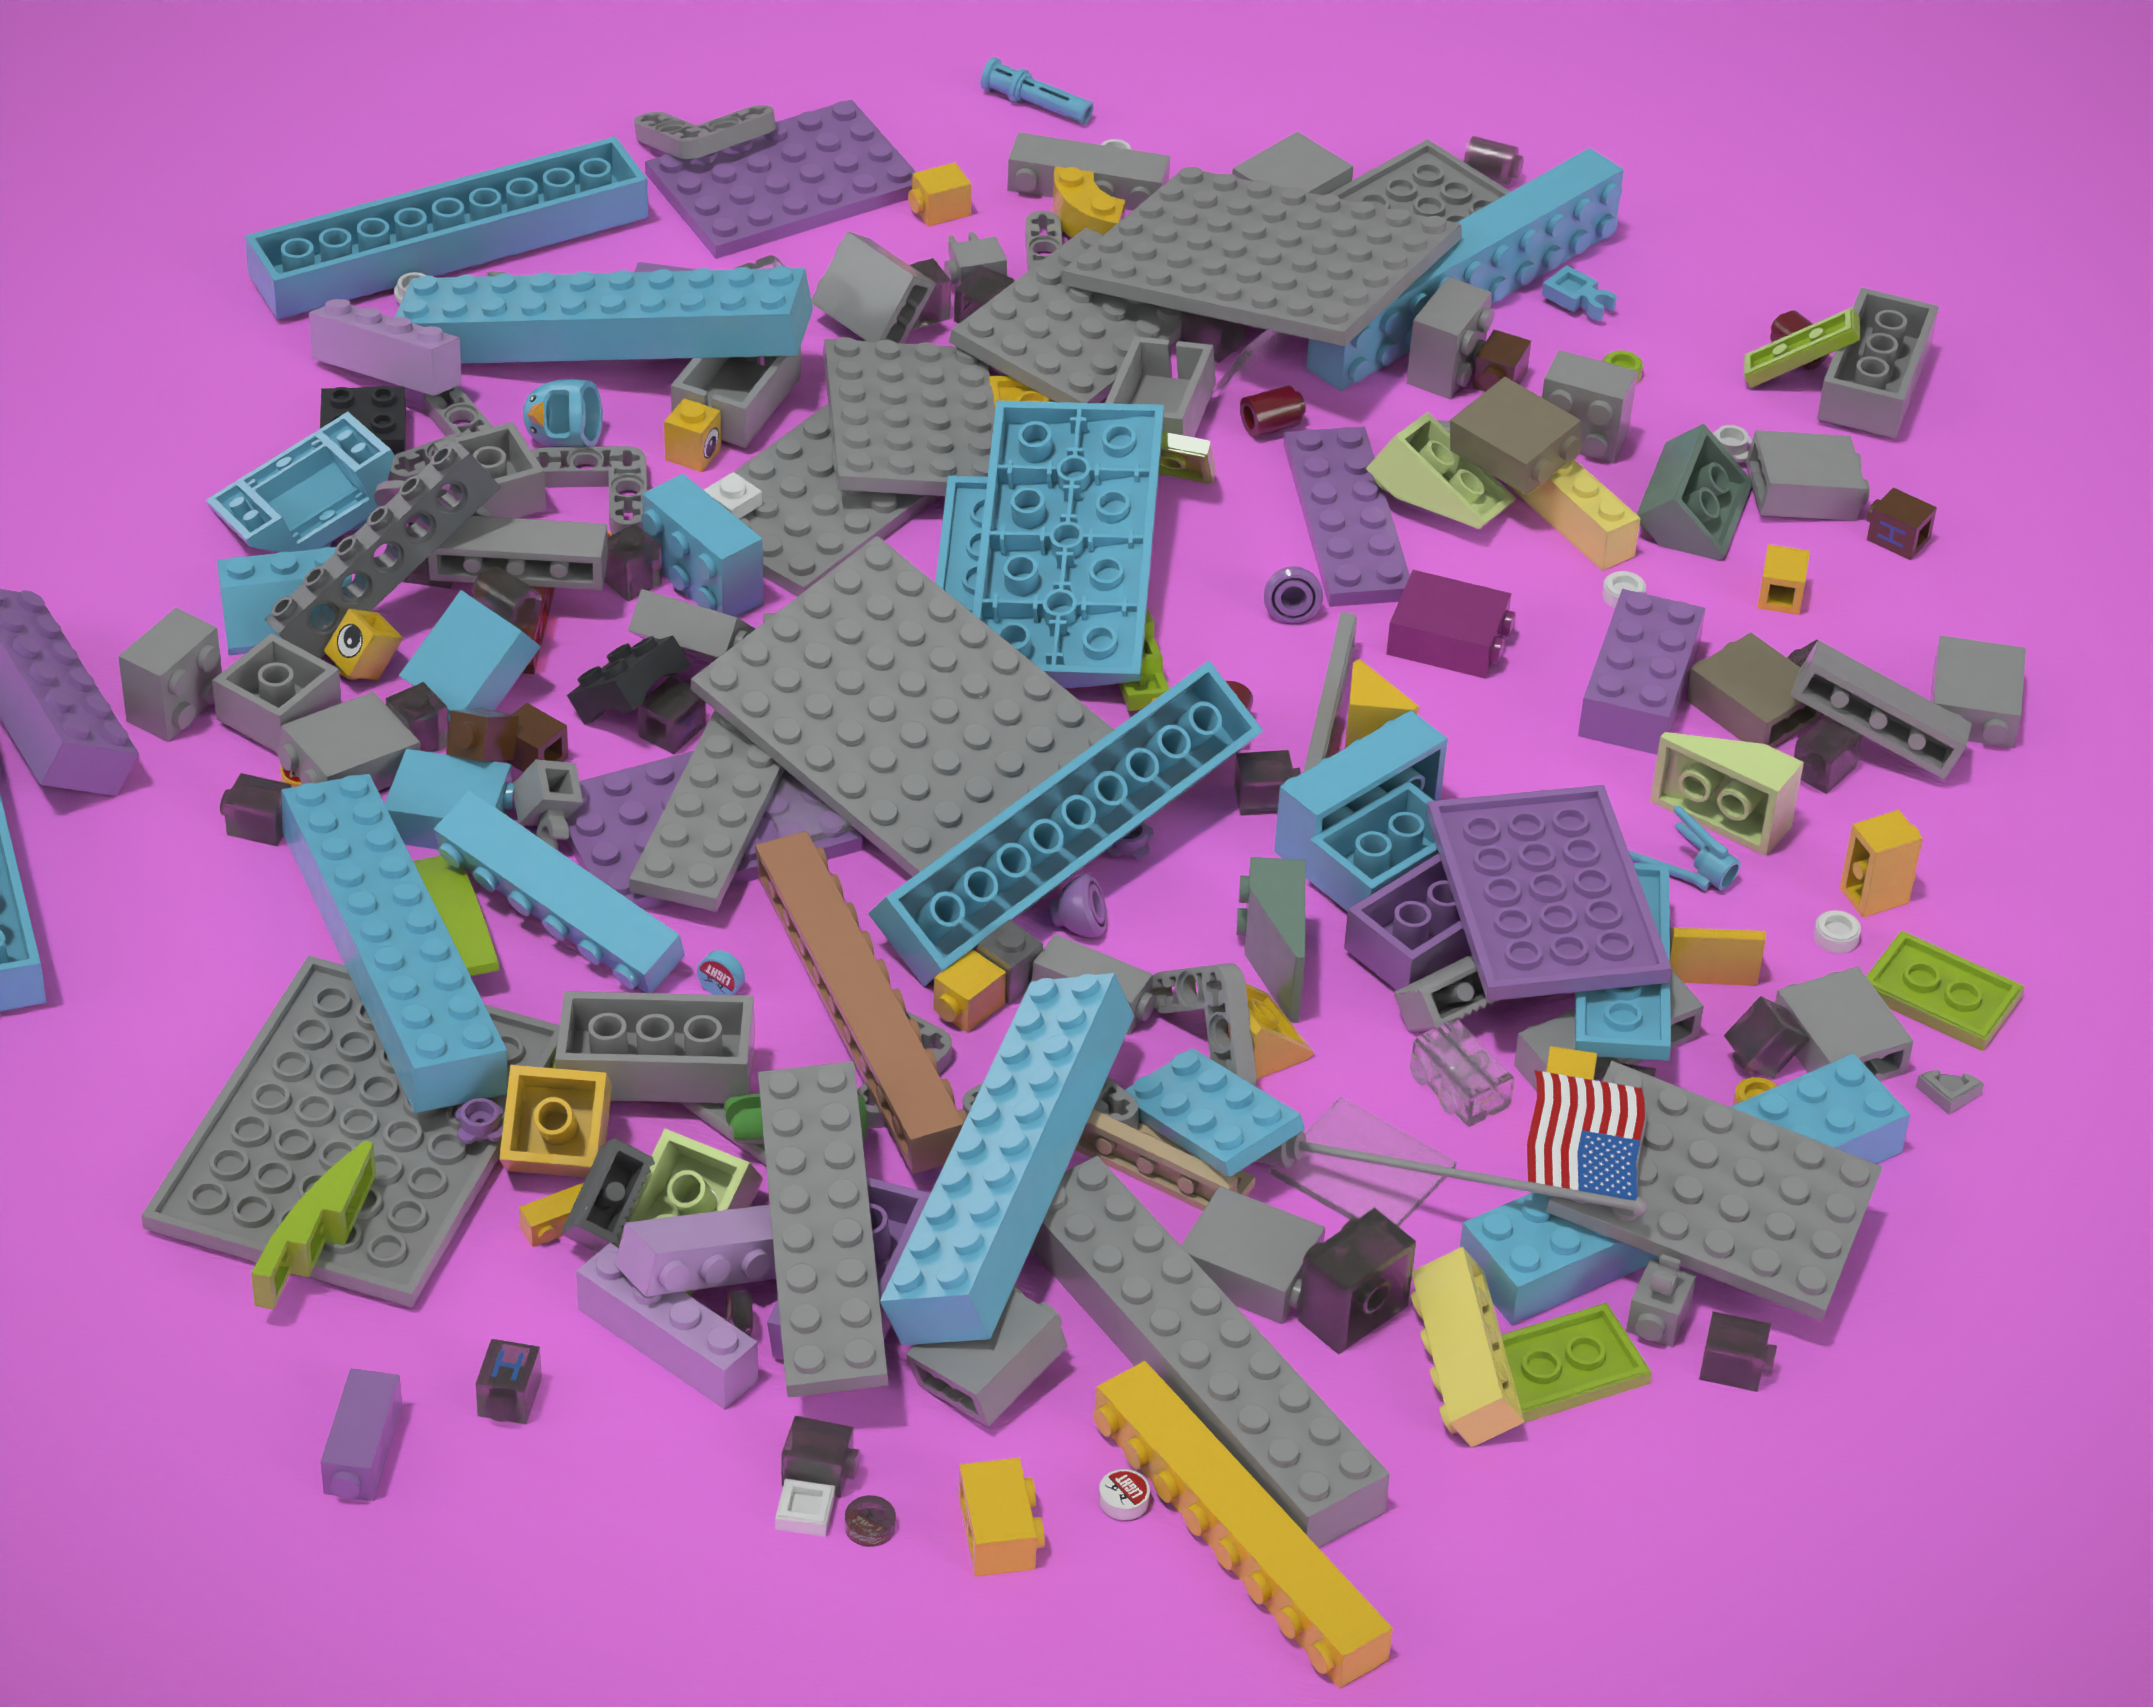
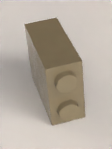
(1515, 435)
(1749, 692)

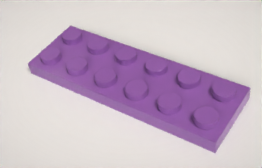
(1346, 516)

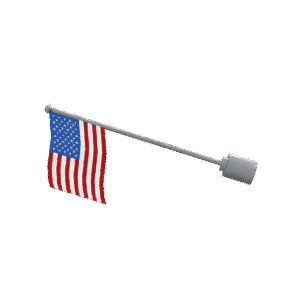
(1578, 1145)

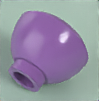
(1293, 595)
(1081, 907)

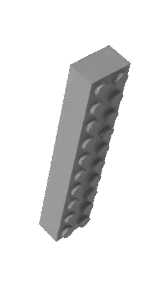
(1207, 1351)

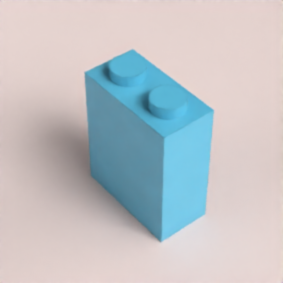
(470, 656)
(433, 783)

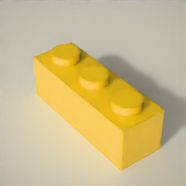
(545, 1217)

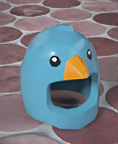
(564, 413)

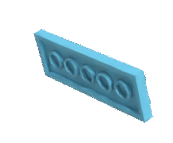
(1634, 1018)

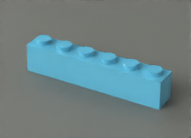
(558, 893)

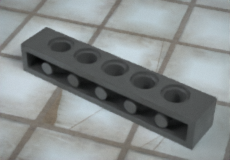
(404, 551)

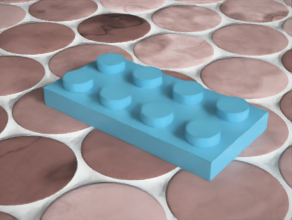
(1213, 1112)

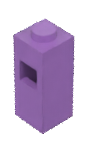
(361, 1434)

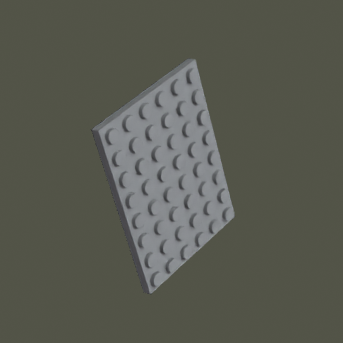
(1263, 255)
(898, 706)
(303, 1102)

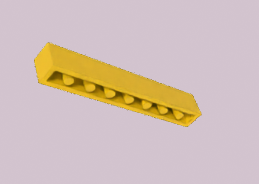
(1242, 1525)

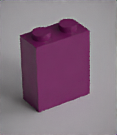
(1450, 624)

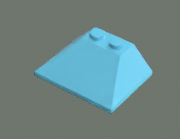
(308, 490)

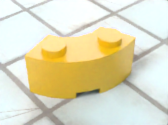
(1082, 203)

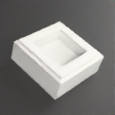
(805, 1507)

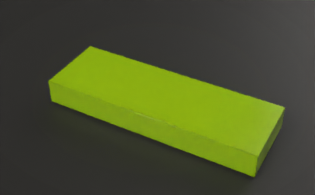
(1801, 347)

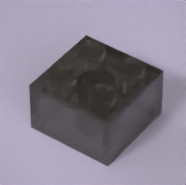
(1356, 1280)

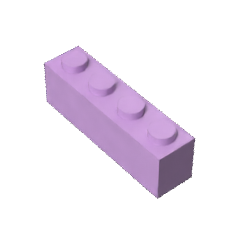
(385, 347)
(698, 1250)
(670, 1330)

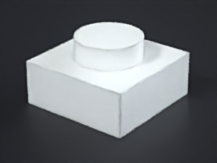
(736, 494)

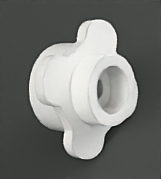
(1734, 441)

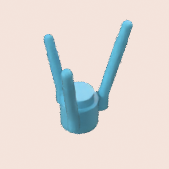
(1713, 861)

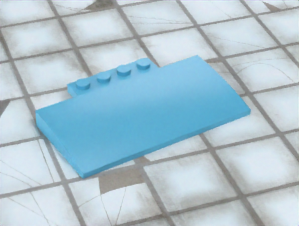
(1060, 536)

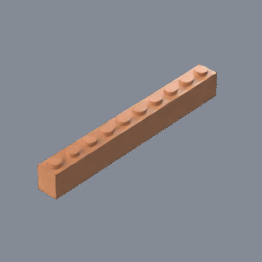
(860, 1000)

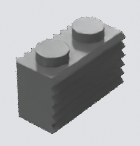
(607, 1195)

